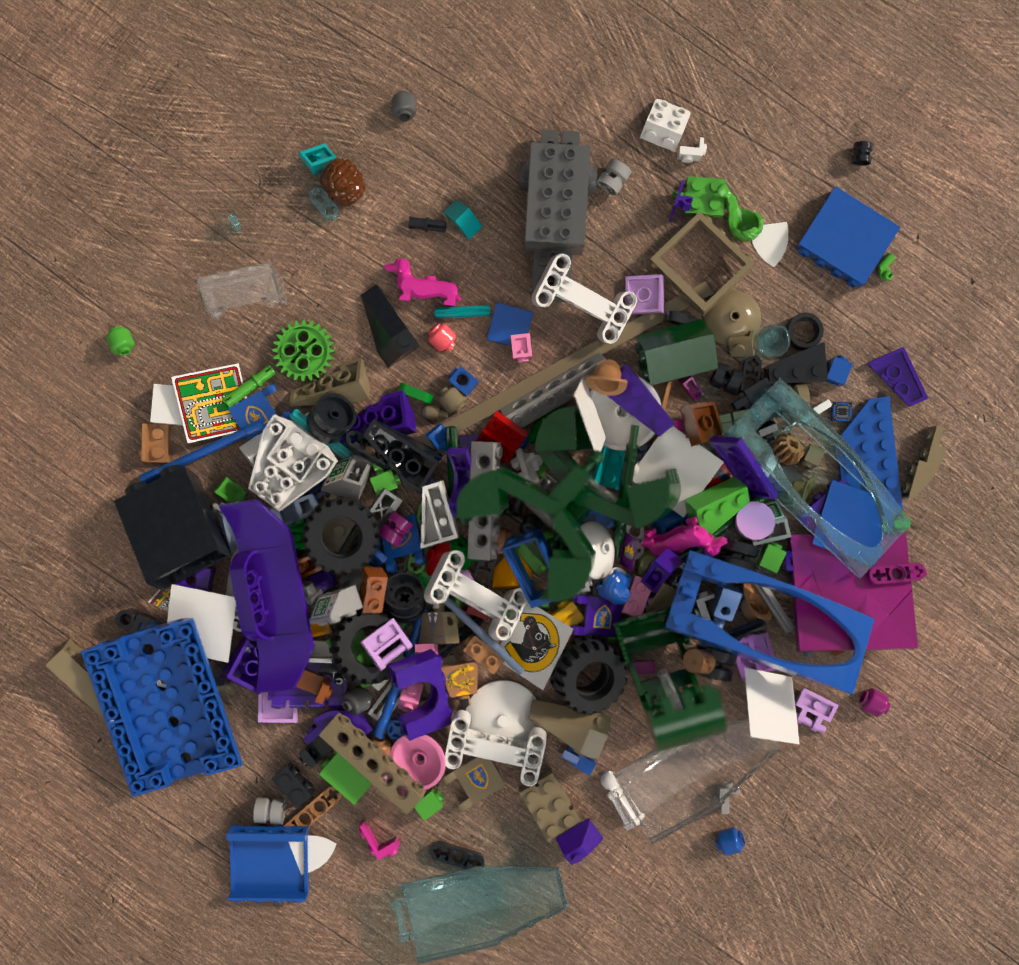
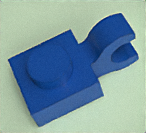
(437, 437)

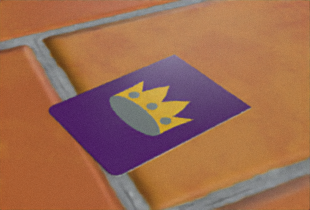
(629, 551)

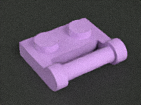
(381, 639)

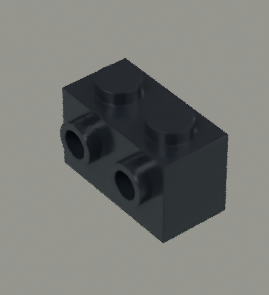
(293, 784)

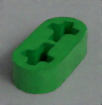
(416, 393)

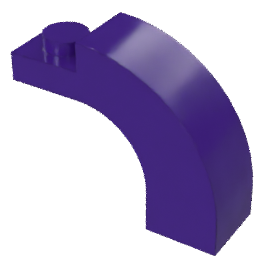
(461, 464)
(324, 718)

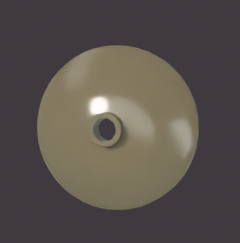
(721, 321)

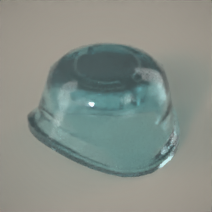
(773, 340)

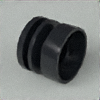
(404, 597)

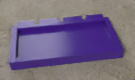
(298, 696)

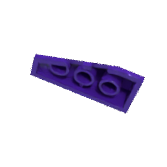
(391, 410)
(243, 665)

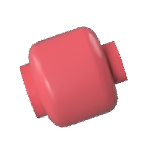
(442, 337)

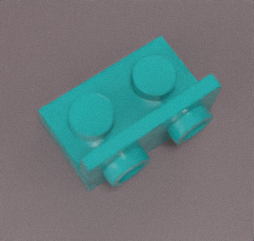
(610, 470)

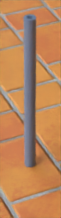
(483, 635)

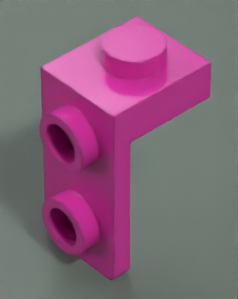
(387, 849)

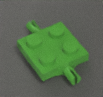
(704, 196)

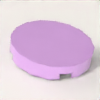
(755, 521)

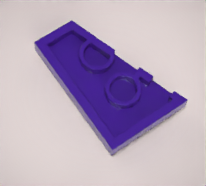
(900, 376)

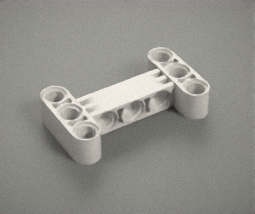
(584, 299)
(475, 595)
(495, 748)

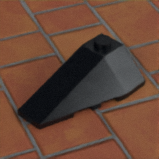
(388, 330)

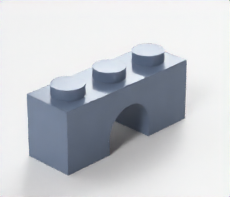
(297, 510)

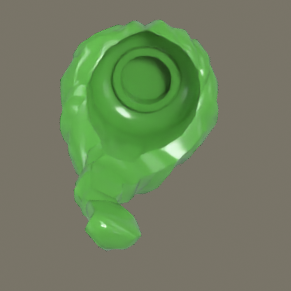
(742, 223)

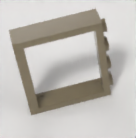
(680, 286)

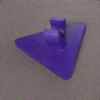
(683, 202)

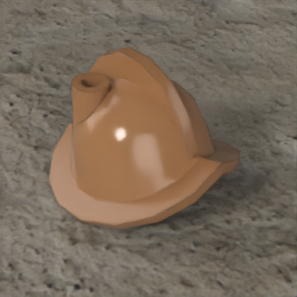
(607, 379)

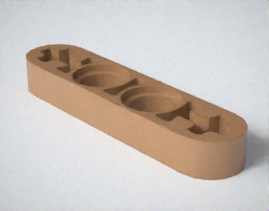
(311, 811)

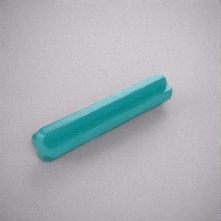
(462, 311)

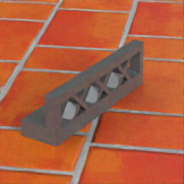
(382, 513)

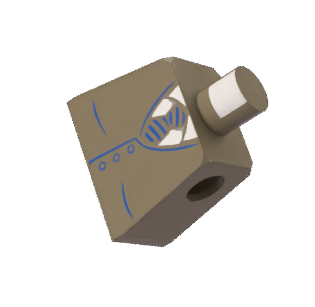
(439, 626)

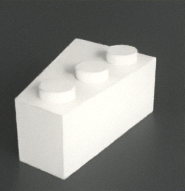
(437, 519)

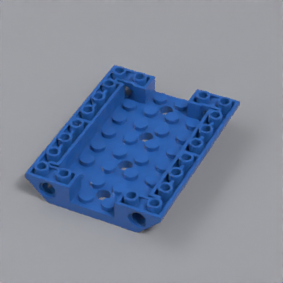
(141, 711)

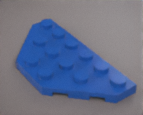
(874, 442)

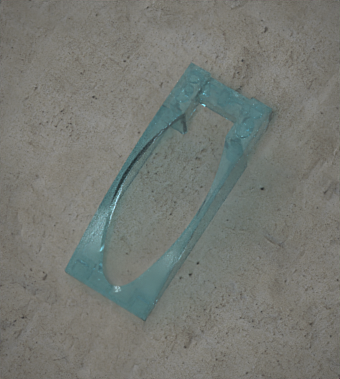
(795, 410)

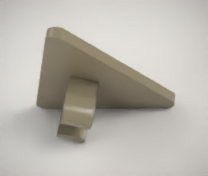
(662, 598)

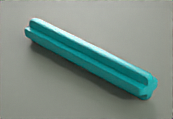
(337, 448)

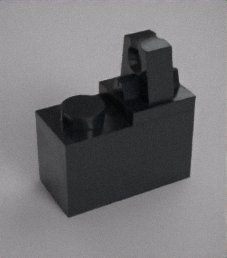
(752, 394)

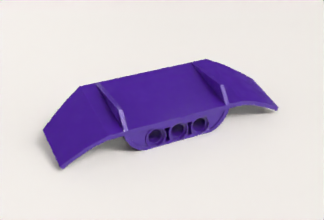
(269, 594)

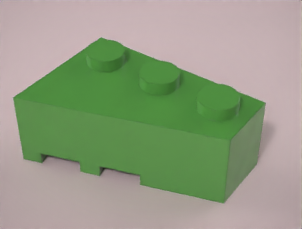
(717, 504)

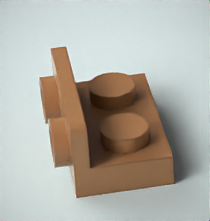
(155, 443)

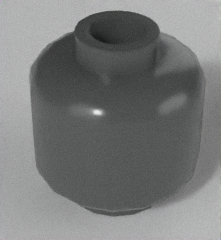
(403, 106)
(356, 700)

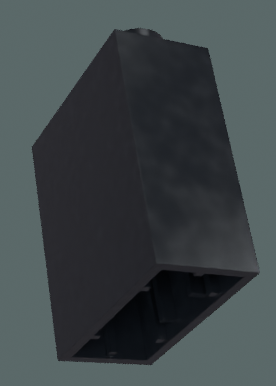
(171, 527)

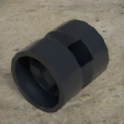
(732, 381)

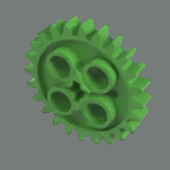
(291, 338)

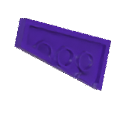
(642, 404)

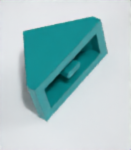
(317, 158)
(463, 219)

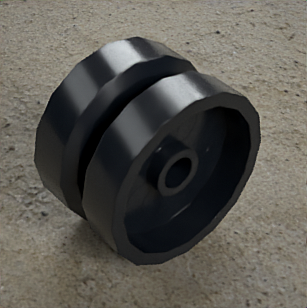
(331, 418)
(737, 552)
(721, 658)

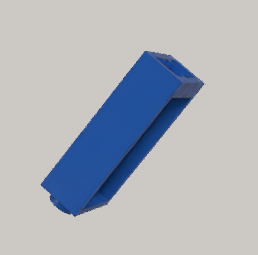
(518, 568)

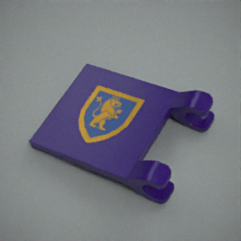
(598, 616)

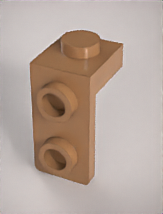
(482, 653)

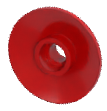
(434, 555)

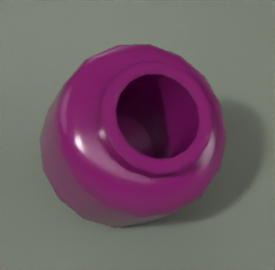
(874, 702)

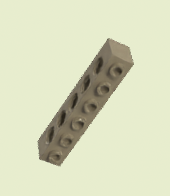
(374, 773)

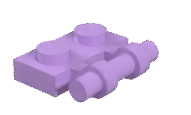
(817, 705)

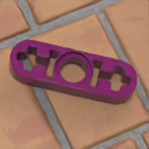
(901, 567)

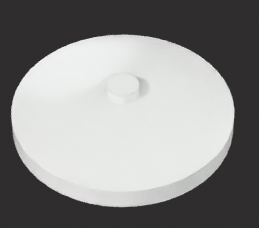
(617, 421)
(502, 709)

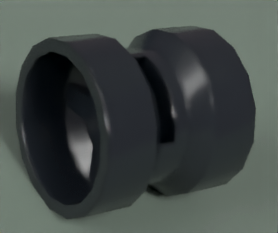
(862, 153)

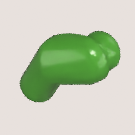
(883, 267)

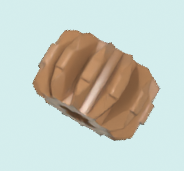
(787, 449)

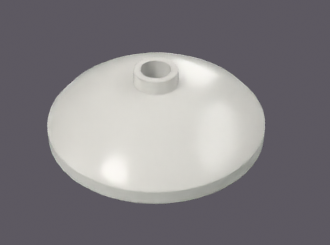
(604, 548)

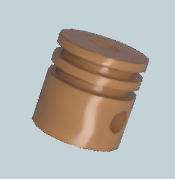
(699, 661)

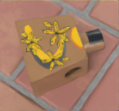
(461, 680)

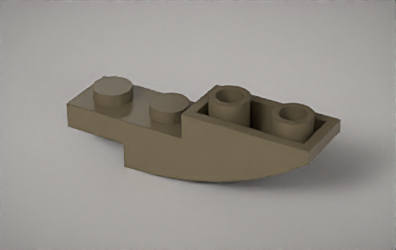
(923, 470)

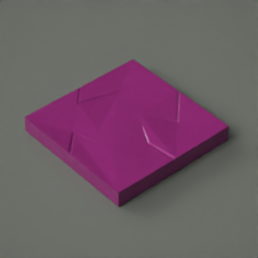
(825, 575)

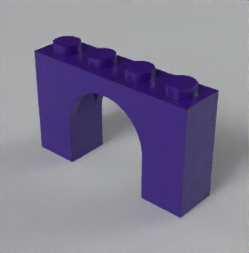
(435, 711)

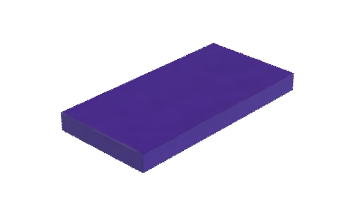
(744, 466)

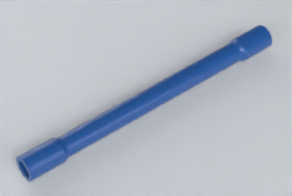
(248, 430)
(383, 721)

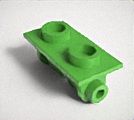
(532, 556)

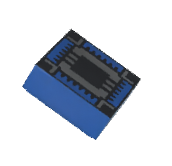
(841, 412)

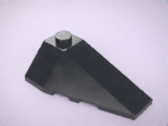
(407, 456)

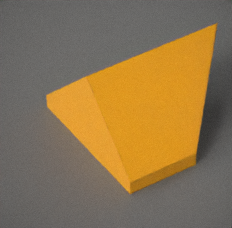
(504, 577)

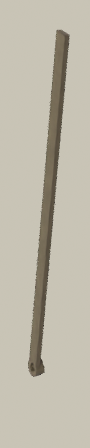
(531, 383)

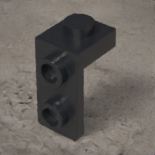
(314, 752)

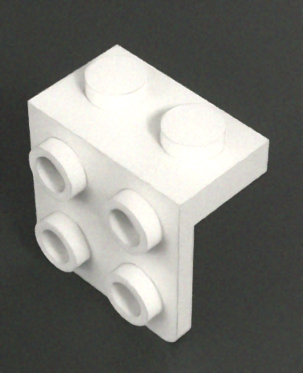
(665, 125)

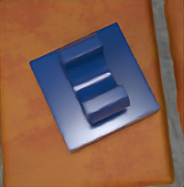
(379, 558)

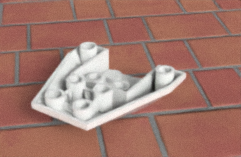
(288, 463)

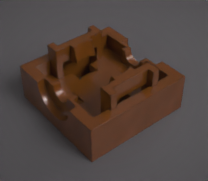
(701, 422)

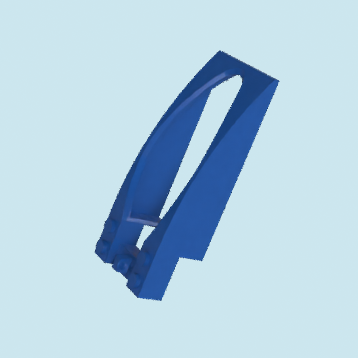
(681, 621)

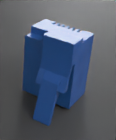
(582, 763)

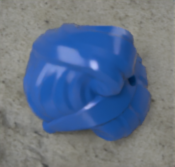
(615, 587)

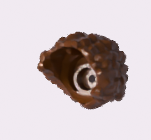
(342, 182)

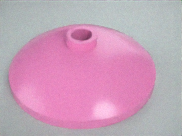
(426, 770)

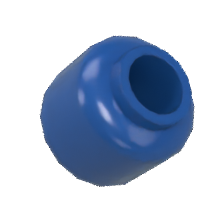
(730, 841)

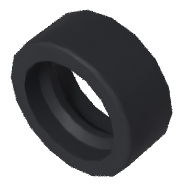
(816, 322)

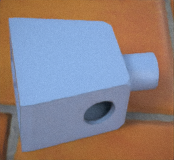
(728, 597)

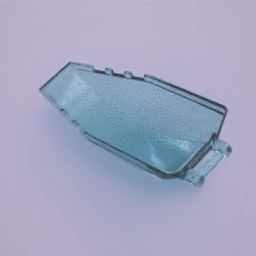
(476, 907)

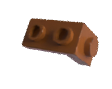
(315, 684)

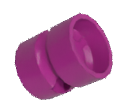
(395, 528)

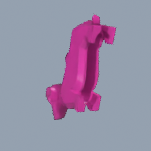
(421, 288)
(682, 538)

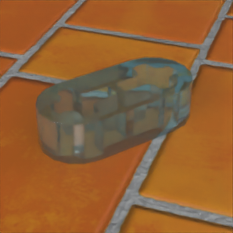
(321, 206)

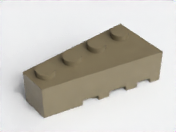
(70, 668)

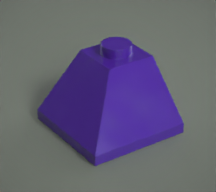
(579, 841)

